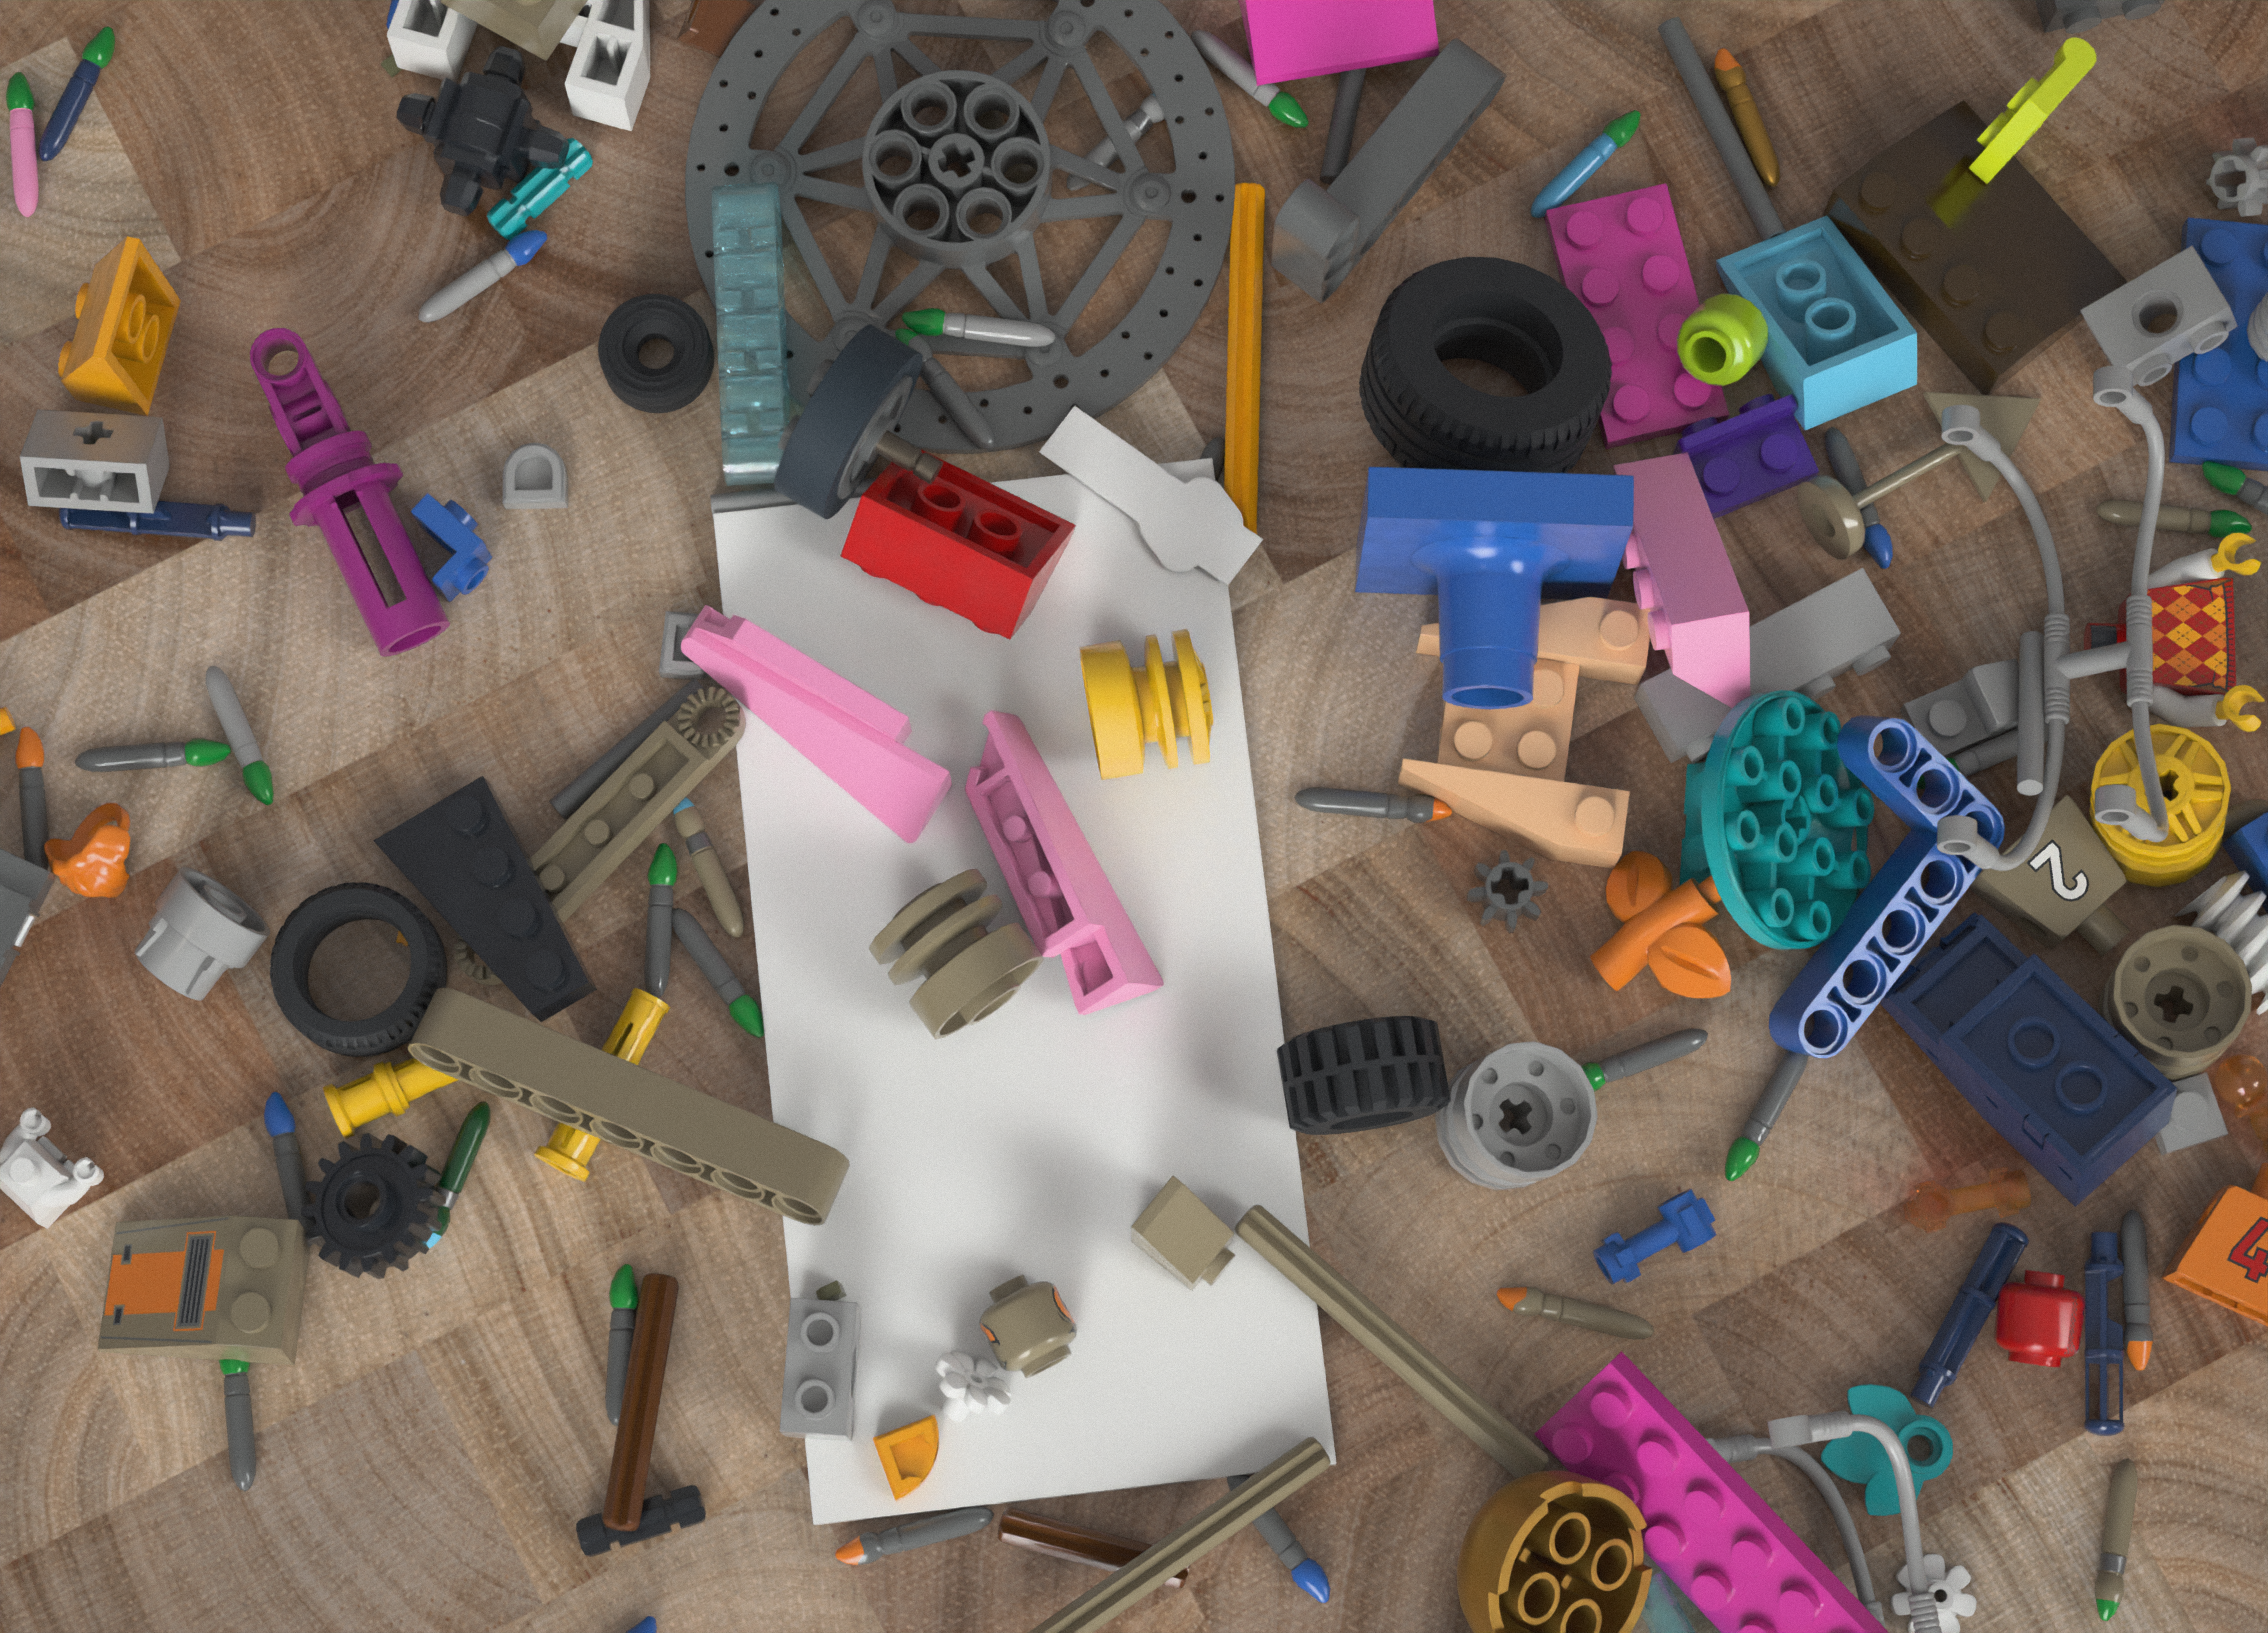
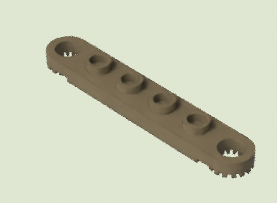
(626, 809)

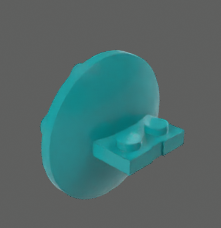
(1778, 821)

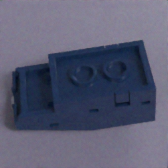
(2031, 1057)

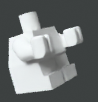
(35, 1171)

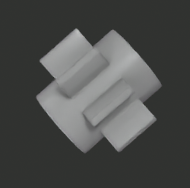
(2241, 177)

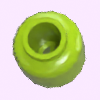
(1722, 339)

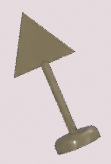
(1836, 516)

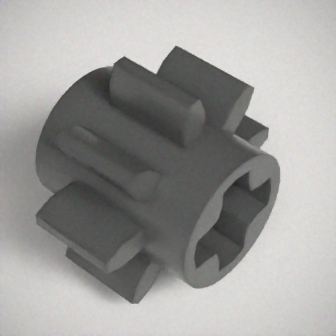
(1519, 879)

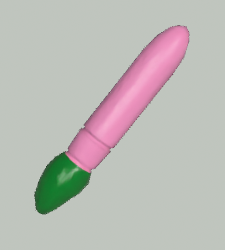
(23, 144)

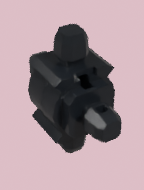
(482, 131)

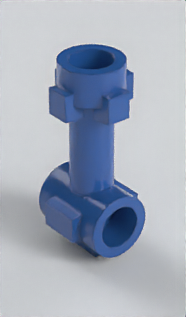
(1683, 1221)

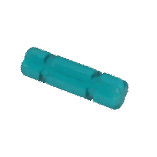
(538, 191)

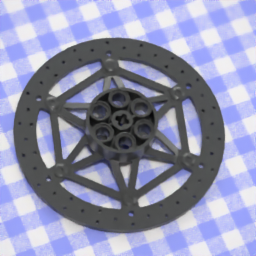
(983, 190)

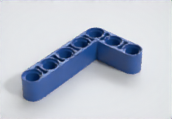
(1893, 890)

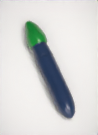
(76, 94)

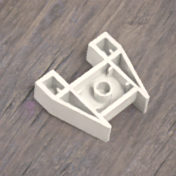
(605, 74)

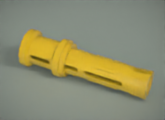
(381, 1093)
(571, 1148)

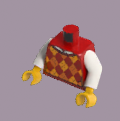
(2192, 639)

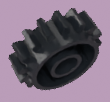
(347, 1193)

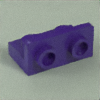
(1748, 454)

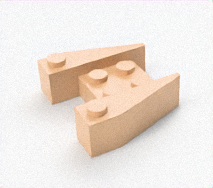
(1512, 761)

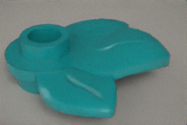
(1864, 1459)

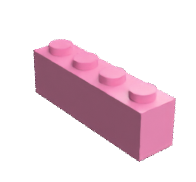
(1687, 579)

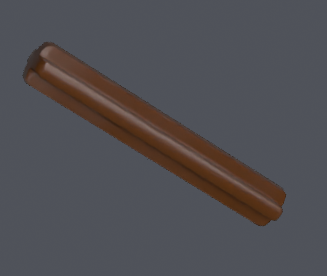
(640, 1402)

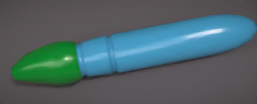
(1586, 163)

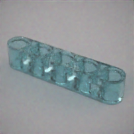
(750, 329)

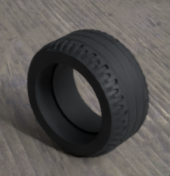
(312, 923)

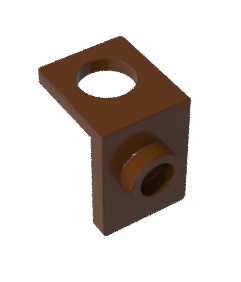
(714, 23)

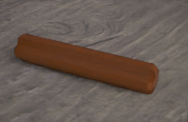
(1074, 1542)

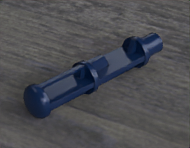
(168, 519)
(1969, 1312)
(2102, 1334)

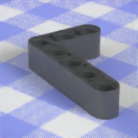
(1328, 232)

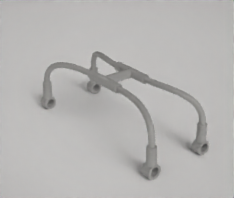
(2115, 802)
(1804, 1429)

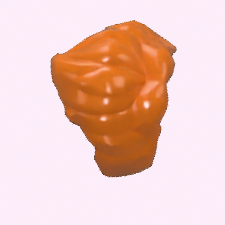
(95, 855)

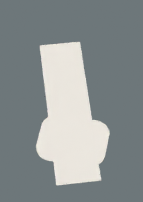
(1177, 520)

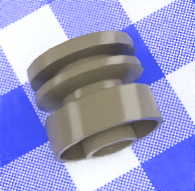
(963, 964)

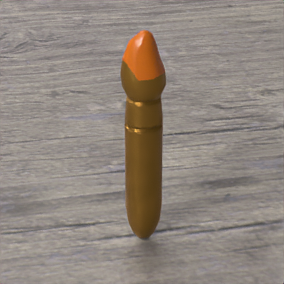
(1733, 80)

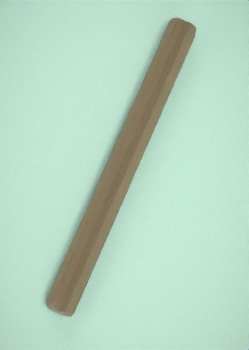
(1390, 1342)
(1190, 1541)

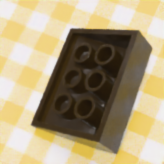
(1975, 263)

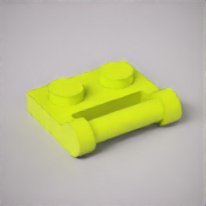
(2032, 107)

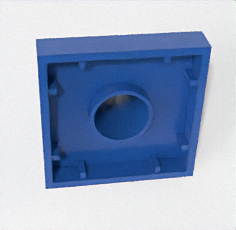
(1491, 554)

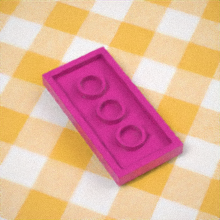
(1635, 279)

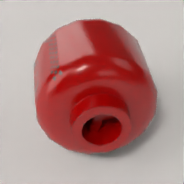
(2039, 1319)

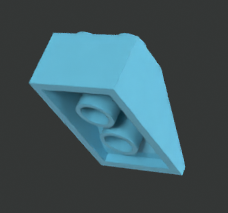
(1828, 320)

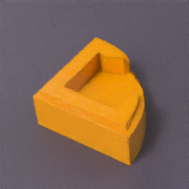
(908, 1455)

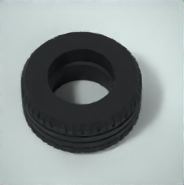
(1497, 316)

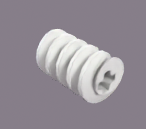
(2237, 922)

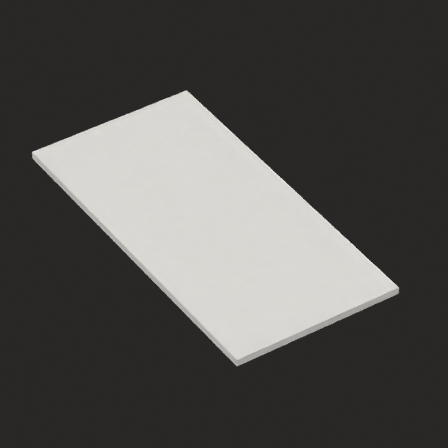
(1040, 1124)

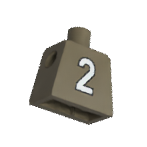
(2060, 884)

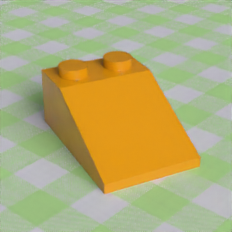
(120, 331)

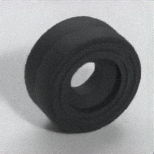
(648, 319)

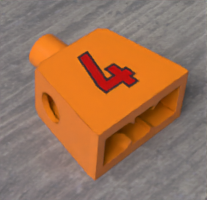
(2228, 1251)

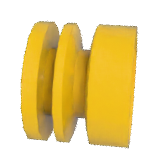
(1146, 704)
(2195, 814)

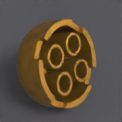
(1554, 1558)

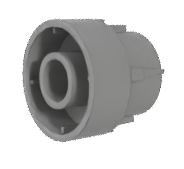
(199, 934)

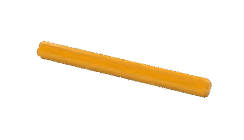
(1244, 351)

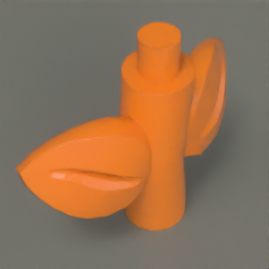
(1662, 930)

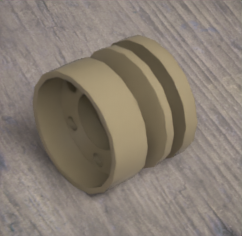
(2200, 979)

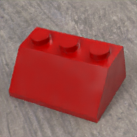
(958, 544)

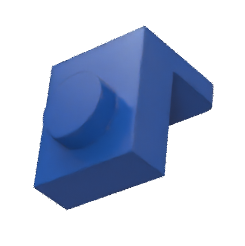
(453, 531)

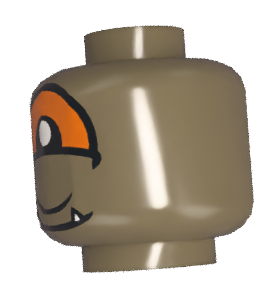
(1028, 1326)

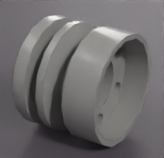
(1550, 1107)

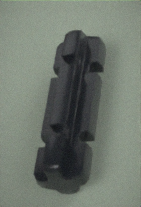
(656, 1520)

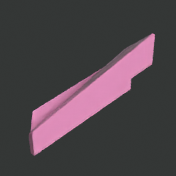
(823, 717)
(1055, 871)

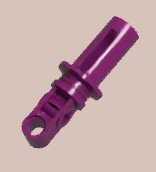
(338, 477)

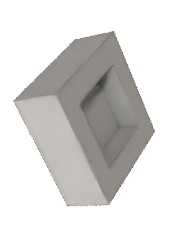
(2193, 1116)

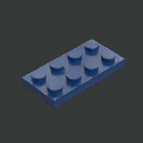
(2224, 392)

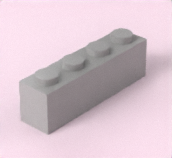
(1789, 651)

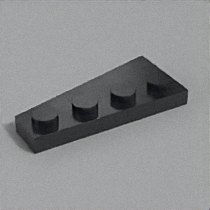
(487, 889)

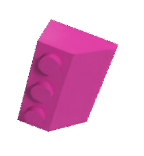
(1335, 36)

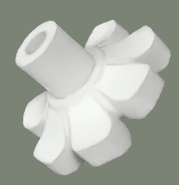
(970, 1386)
(1946, 1584)

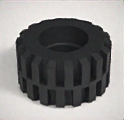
(1363, 1075)

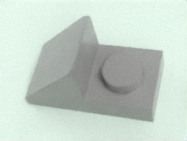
(1968, 710)

